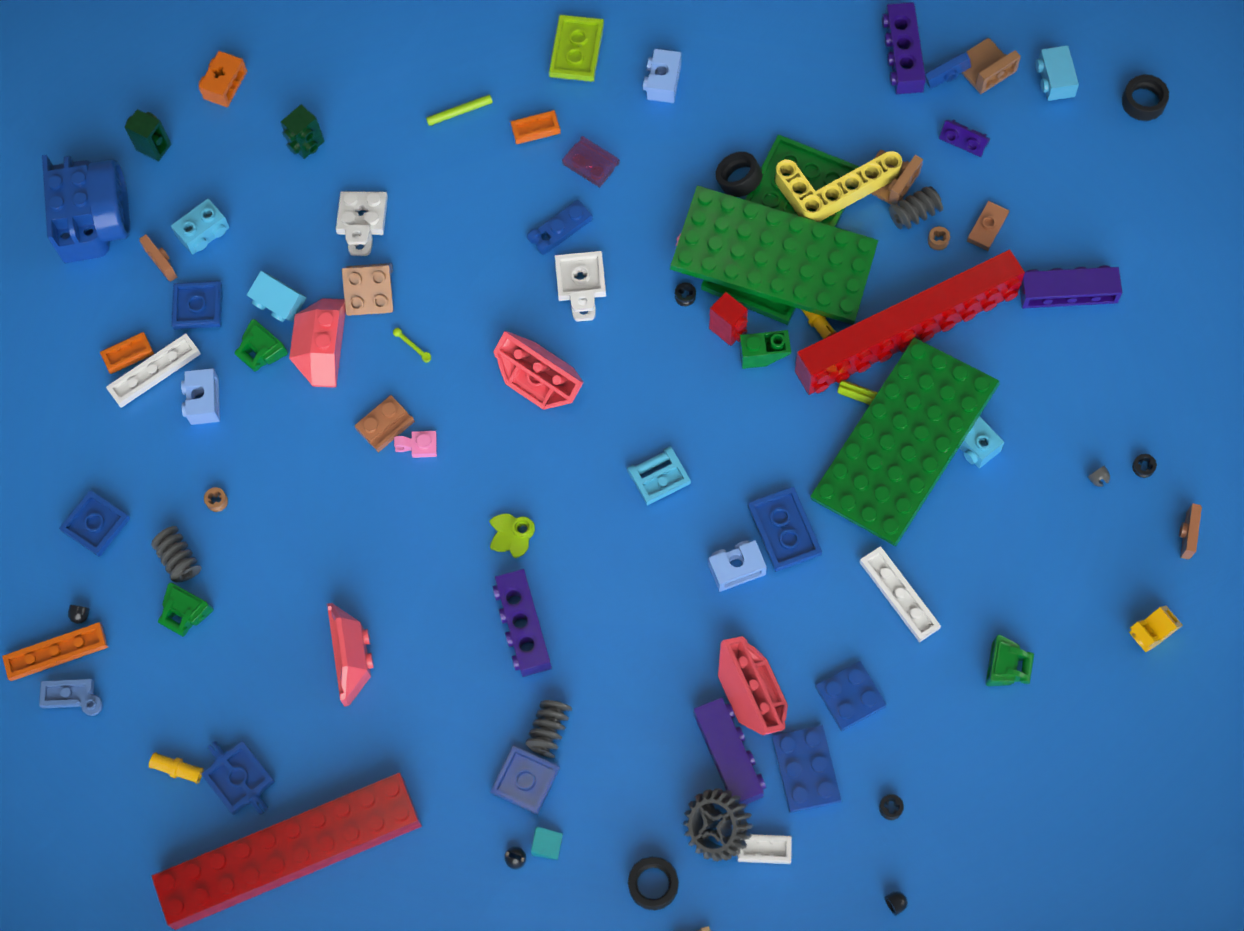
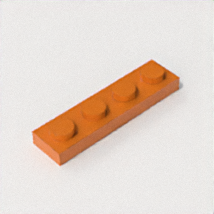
(55, 651)

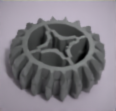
(731, 839)

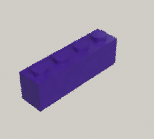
(1070, 287)
(728, 752)

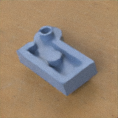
(70, 694)

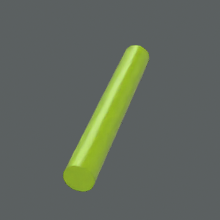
(458, 110)

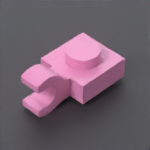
(421, 444)

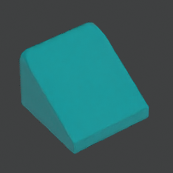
(546, 843)

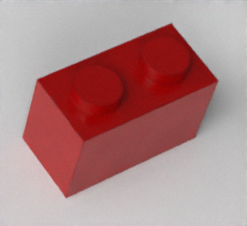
(728, 319)

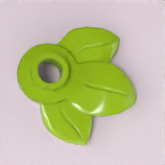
(508, 535)

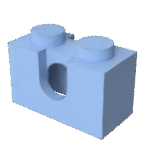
(663, 75)
(206, 408)
(728, 576)

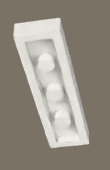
(153, 370)
(900, 594)

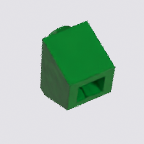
(763, 348)

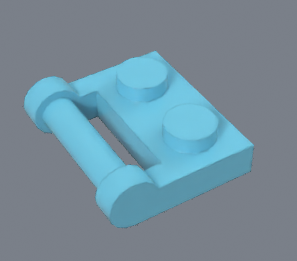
(662, 481)

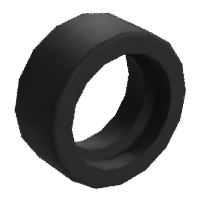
(1143, 112)
(732, 163)
(667, 868)

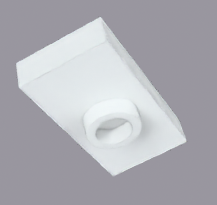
(767, 849)

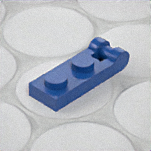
(560, 227)

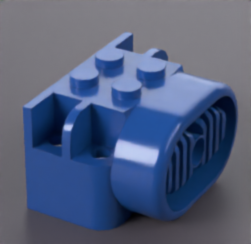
(85, 207)

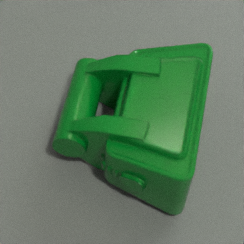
(262, 343)
(186, 606)
(1004, 661)

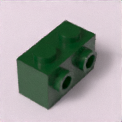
(302, 132)
(147, 134)

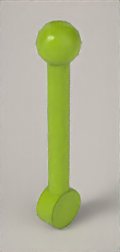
(426, 357)

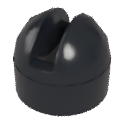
(78, 613)
(512, 862)
(896, 902)

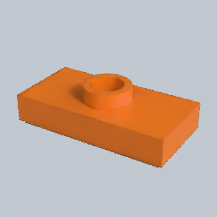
(535, 127)
(127, 353)

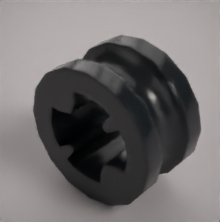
(681, 288)
(1151, 464)
(885, 811)

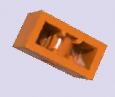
(222, 78)

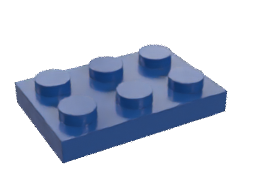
(784, 529)
(806, 769)

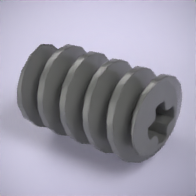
(915, 206)
(174, 556)
(546, 727)

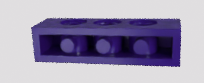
(904, 17)
(537, 658)

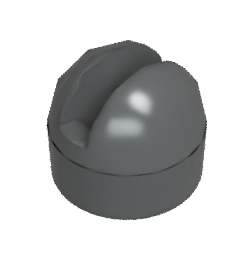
(1101, 473)

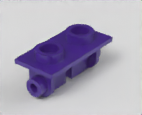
(964, 138)

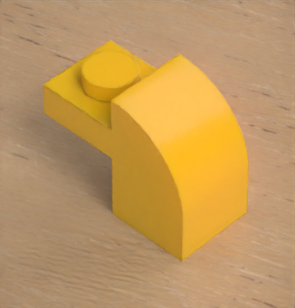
(1155, 628)

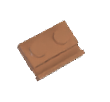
(384, 423)

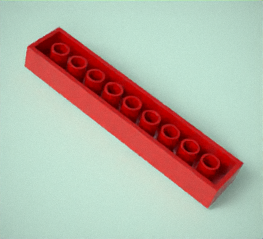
(916, 317)
(285, 851)

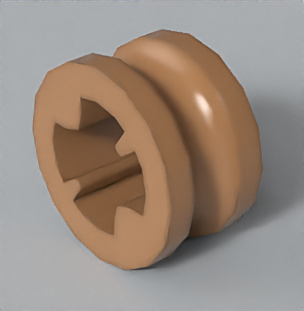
(939, 244)
(217, 506)

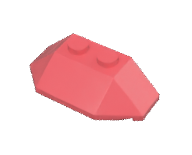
(318, 341)
(536, 372)
(350, 653)
(751, 687)

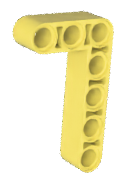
(837, 189)

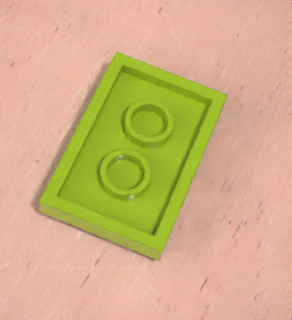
(576, 48)

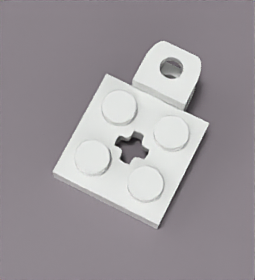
(361, 228)
(581, 291)

